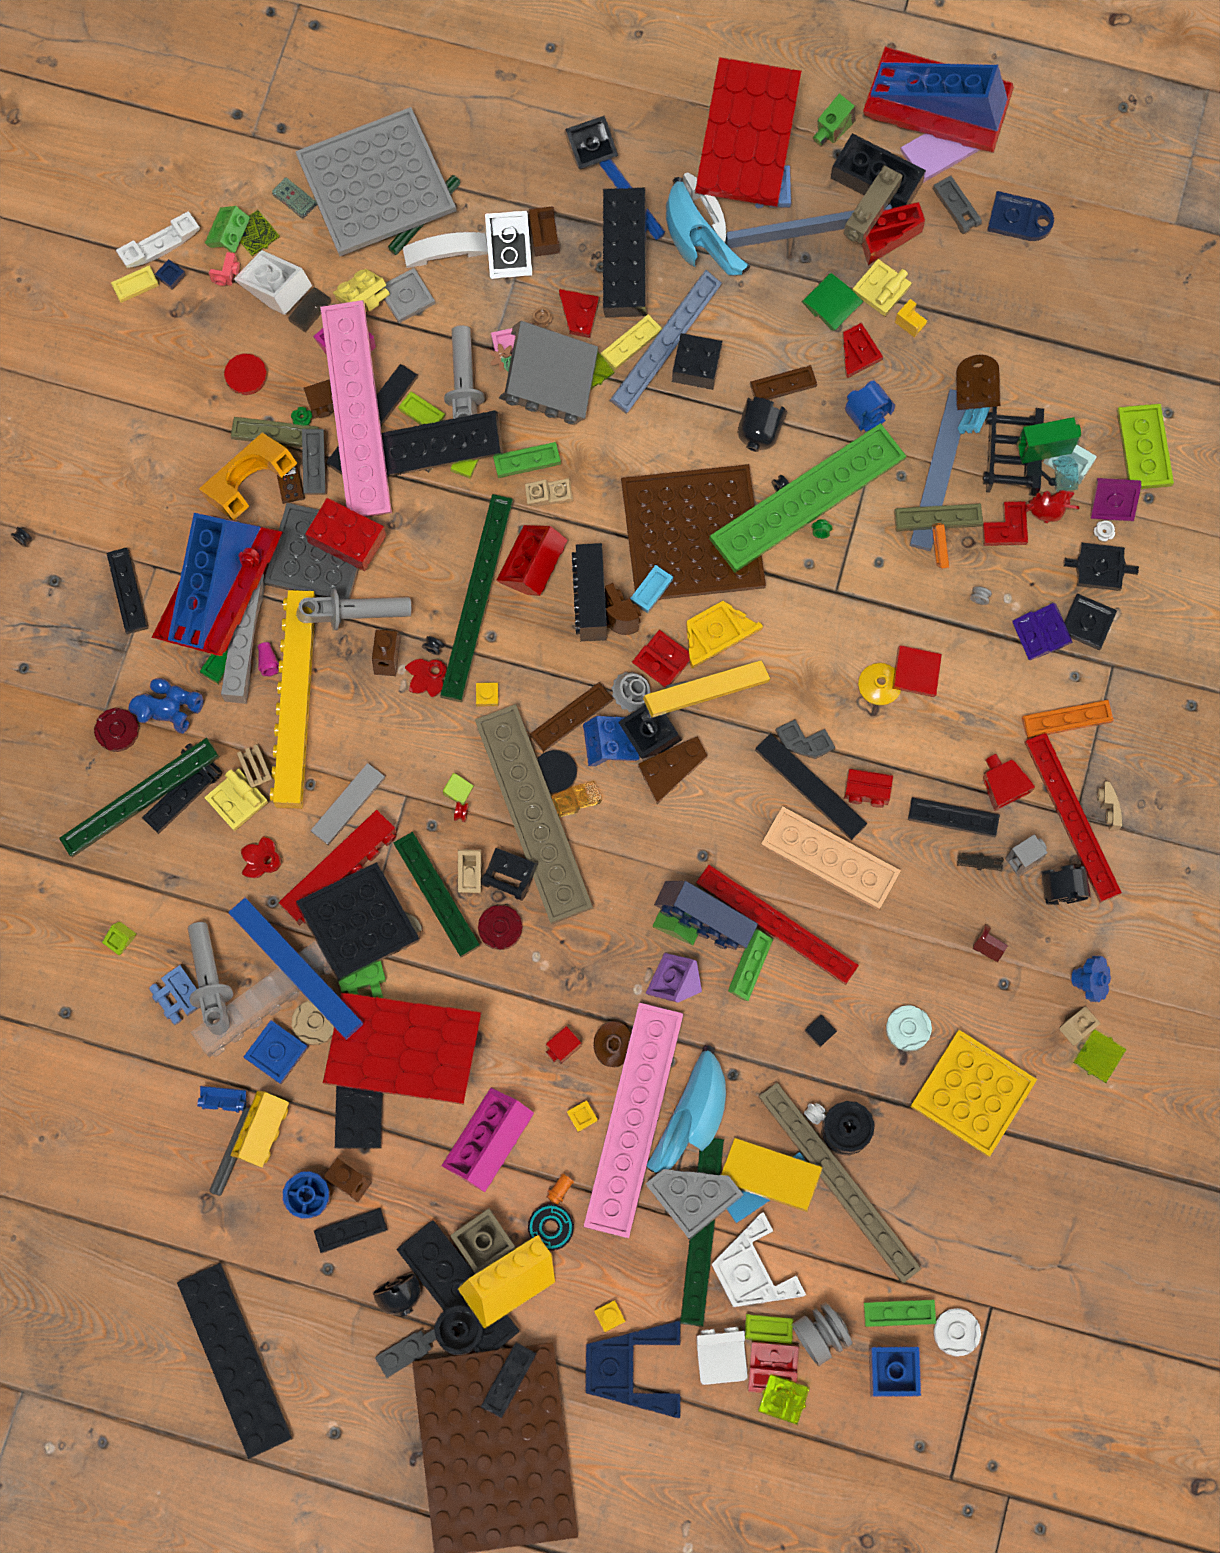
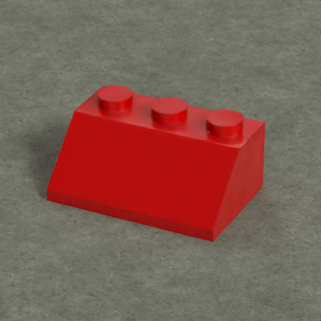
(532, 559)

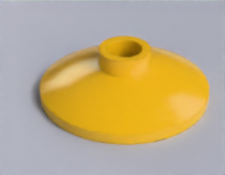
(874, 692)

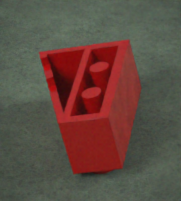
(892, 230)

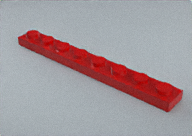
(1073, 817)
(777, 924)

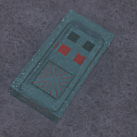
(294, 198)

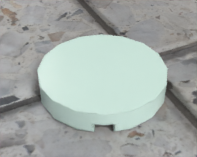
(908, 1028)

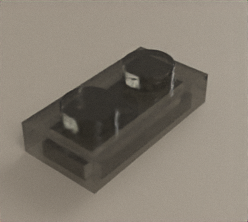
(309, 309)

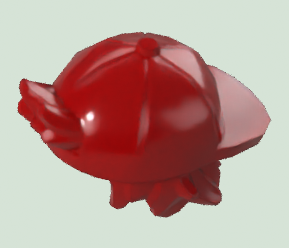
(1050, 507)

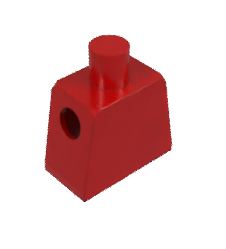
(1005, 782)

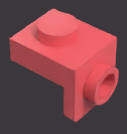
(229, 270)

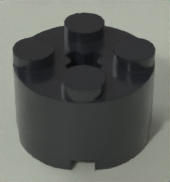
(1066, 885)
(453, 1318)

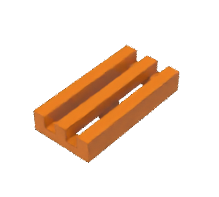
(940, 545)

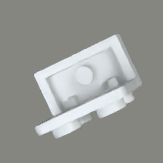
(721, 1356)

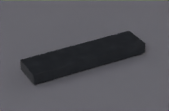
(127, 590)
(176, 801)
(953, 817)

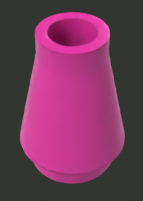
(267, 661)

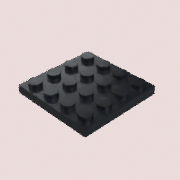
(357, 921)

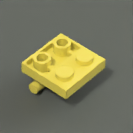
(362, 287)
(882, 287)
(236, 799)

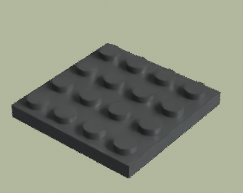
(303, 566)

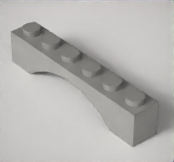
(238, 661)

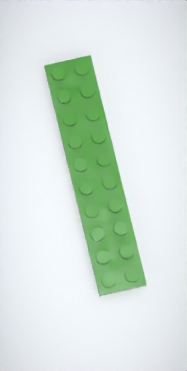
(807, 497)

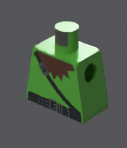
(835, 120)

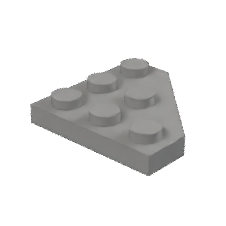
(693, 1197)

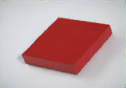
(917, 671)

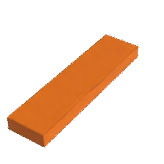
(1067, 719)

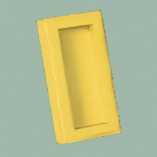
(134, 284)

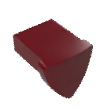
(989, 945)

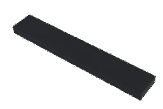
(387, 400)
(811, 787)

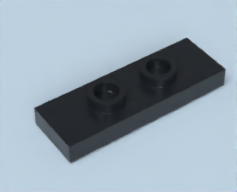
(508, 1380)

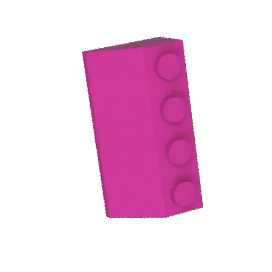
(487, 1139)

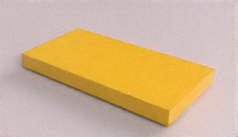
(772, 1174)

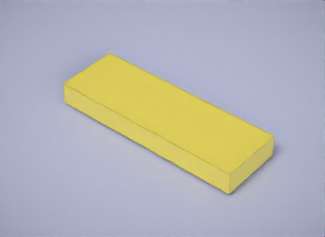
(631, 342)

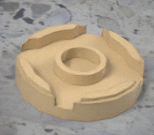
(311, 1025)

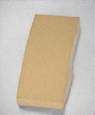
(549, 493)
(1109, 800)

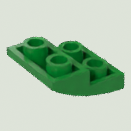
(832, 301)

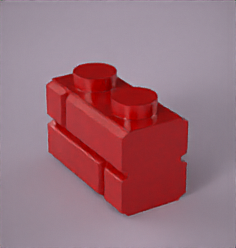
(868, 787)

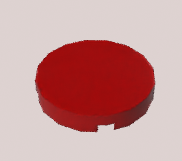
(245, 374)

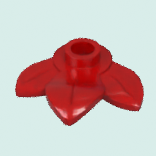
(423, 679)
(257, 857)

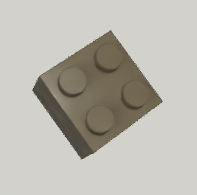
(483, 1241)

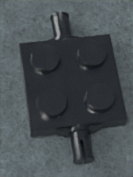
(1101, 566)

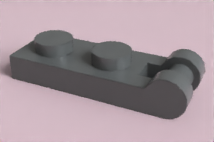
(957, 204)

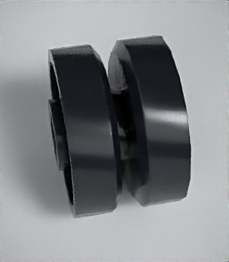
(861, 1126)

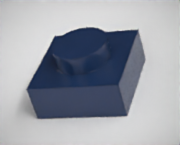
(170, 274)

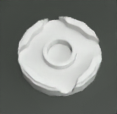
(957, 1332)

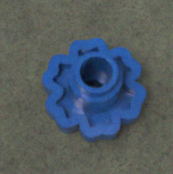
(1093, 978)

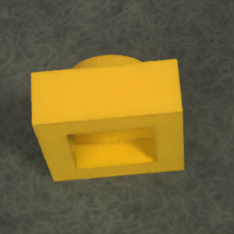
(486, 694)
(582, 1116)
(609, 1316)

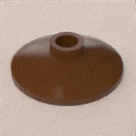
(619, 1040)

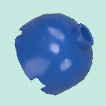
(306, 1195)

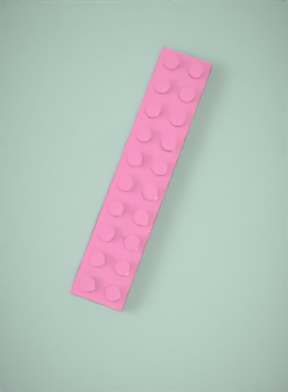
(356, 408)
(633, 1120)

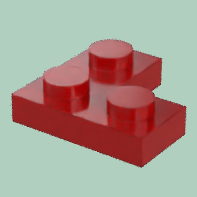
(1011, 531)

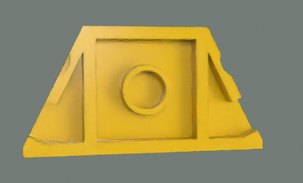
(717, 631)

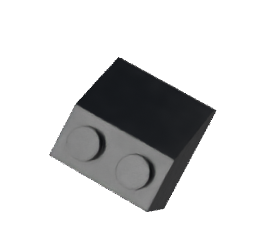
(591, 142)
(648, 733)

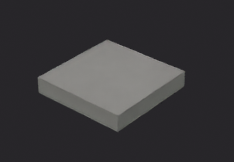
(407, 295)

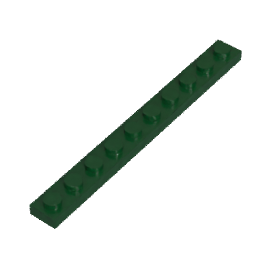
(476, 598)

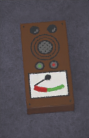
(290, 486)

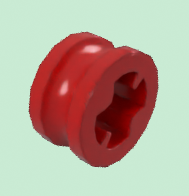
(461, 811)

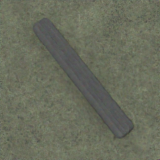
(228, 1161)

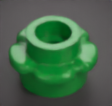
(301, 421)
(821, 529)

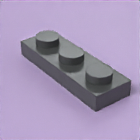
(313, 462)

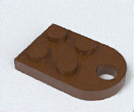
(978, 385)

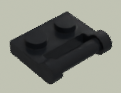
(513, 867)

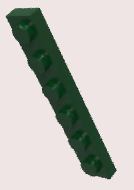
(436, 894)

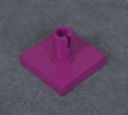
(1115, 499)

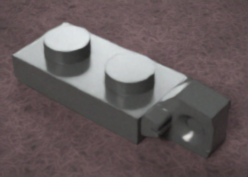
(405, 1352)

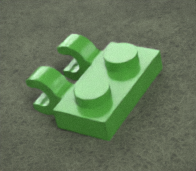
(367, 977)

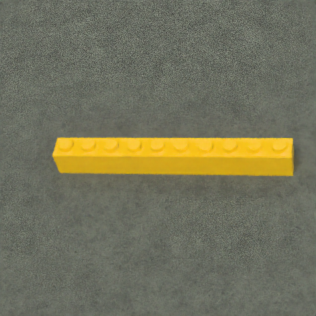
(293, 705)

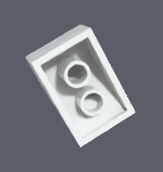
(274, 281)

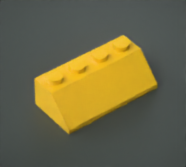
(509, 1281)

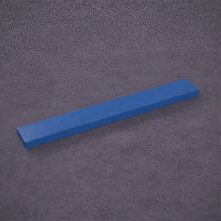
(295, 968)

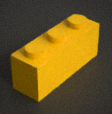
(260, 1129)

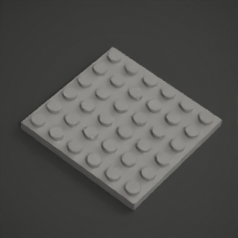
(375, 181)

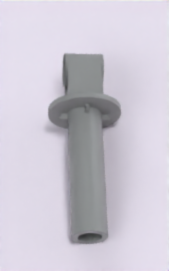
(463, 397)
(333, 609)
(210, 995)

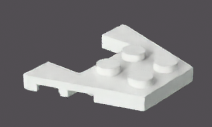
(745, 1275)

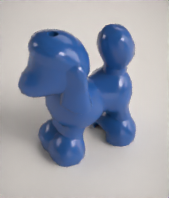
(168, 708)

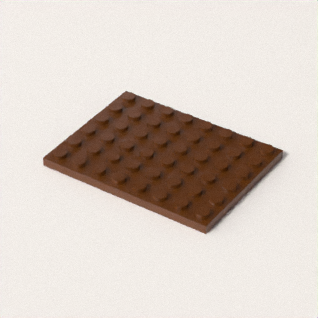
(490, 1475)

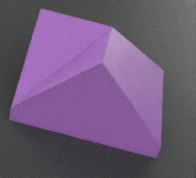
(675, 979)

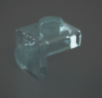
(1066, 473)

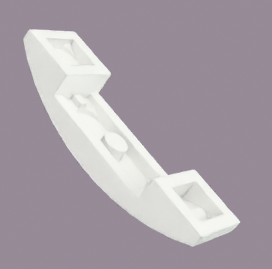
(710, 203)
(159, 244)
(445, 246)

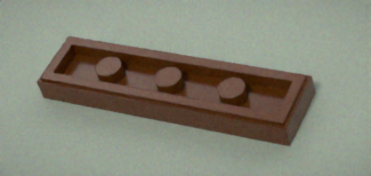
(571, 717)

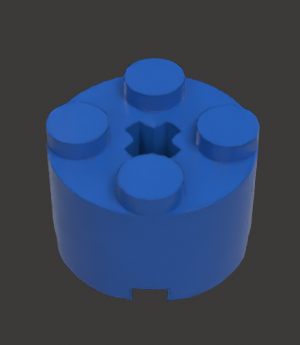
(869, 406)

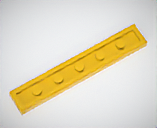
(706, 688)

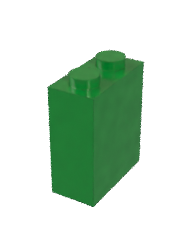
(1048, 440)

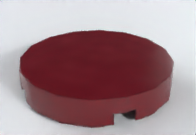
(116, 730)
(500, 927)

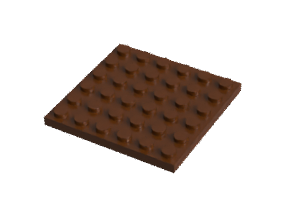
(672, 523)

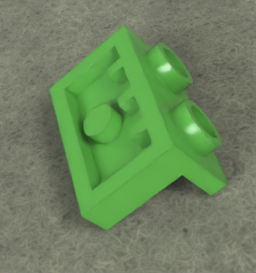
(227, 228)

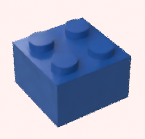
(894, 1372)

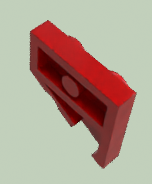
(579, 311)
(859, 350)

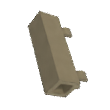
(872, 205)

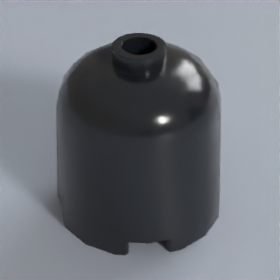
(760, 424)

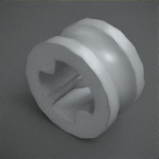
(980, 595)

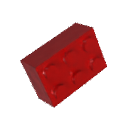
(345, 534)

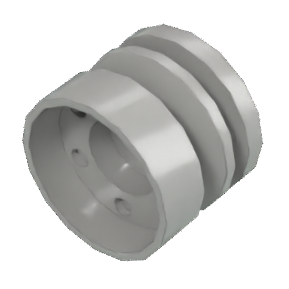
(822, 1333)

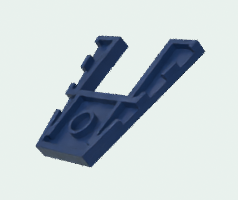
(611, 1369)

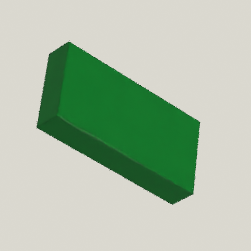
(215, 667)

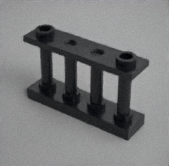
(989, 477)

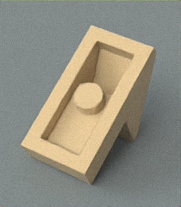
(469, 870)
(1079, 1026)

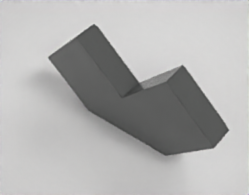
(811, 747)

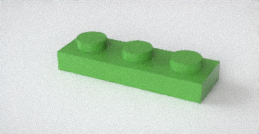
(527, 460)
(750, 965)
(899, 1313)

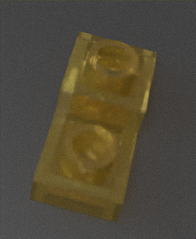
(576, 797)

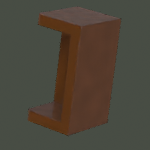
(543, 231)

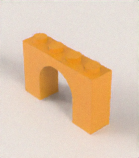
(256, 456)

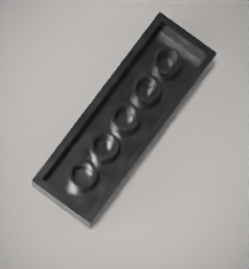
(625, 252)

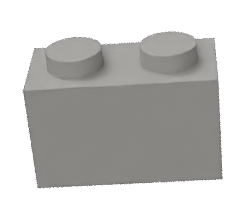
(1026, 855)

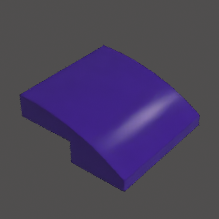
(1042, 631)

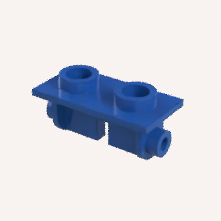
(223, 1098)

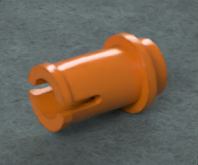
(559, 1190)

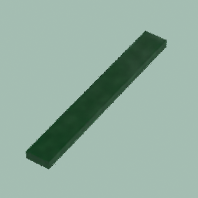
(139, 797)
(700, 1248)

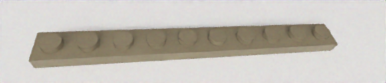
(840, 1183)

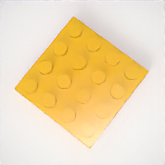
(973, 1093)

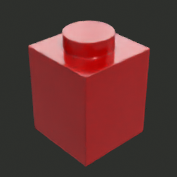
(562, 1045)

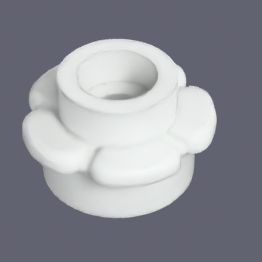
(1104, 525)
(815, 1113)

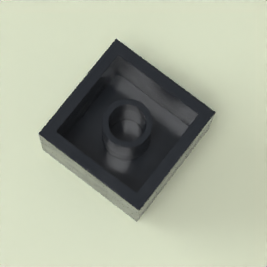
(696, 361)

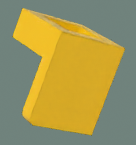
(909, 319)

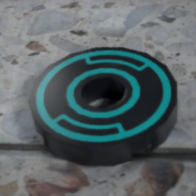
(553, 1213)

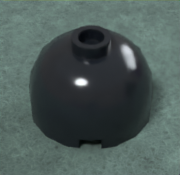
(399, 1295)

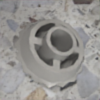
(630, 690)

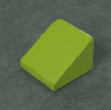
(457, 789)
(118, 937)

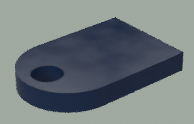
(1018, 217)

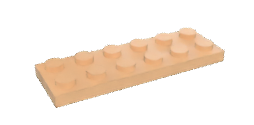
(830, 858)

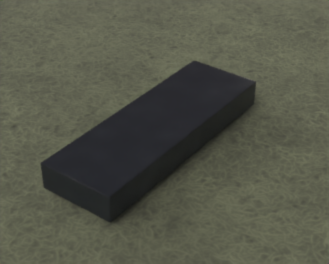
(350, 1230)

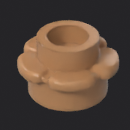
(541, 312)

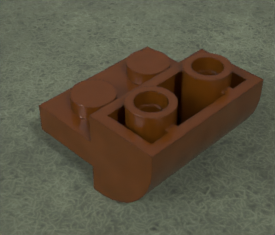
(621, 615)

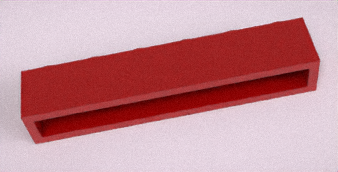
(343, 861)

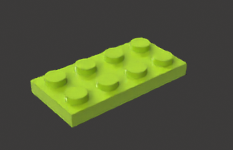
(1145, 445)

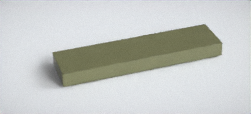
(283, 433)
(950, 515)

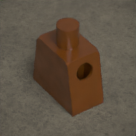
(386, 650)
(347, 1179)

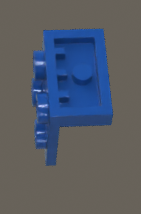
(607, 741)

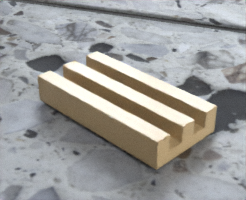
(249, 754)

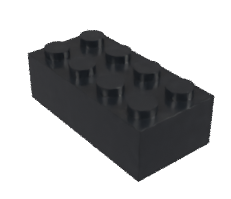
(862, 162)
(590, 592)

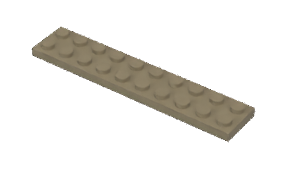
(533, 814)

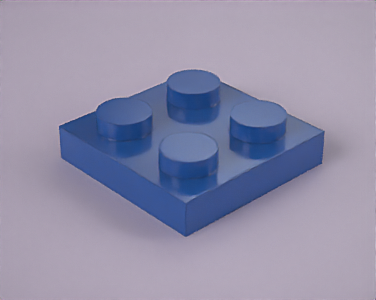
(275, 1052)

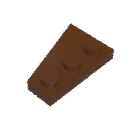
(670, 767)

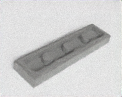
(347, 804)

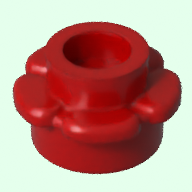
(249, 558)

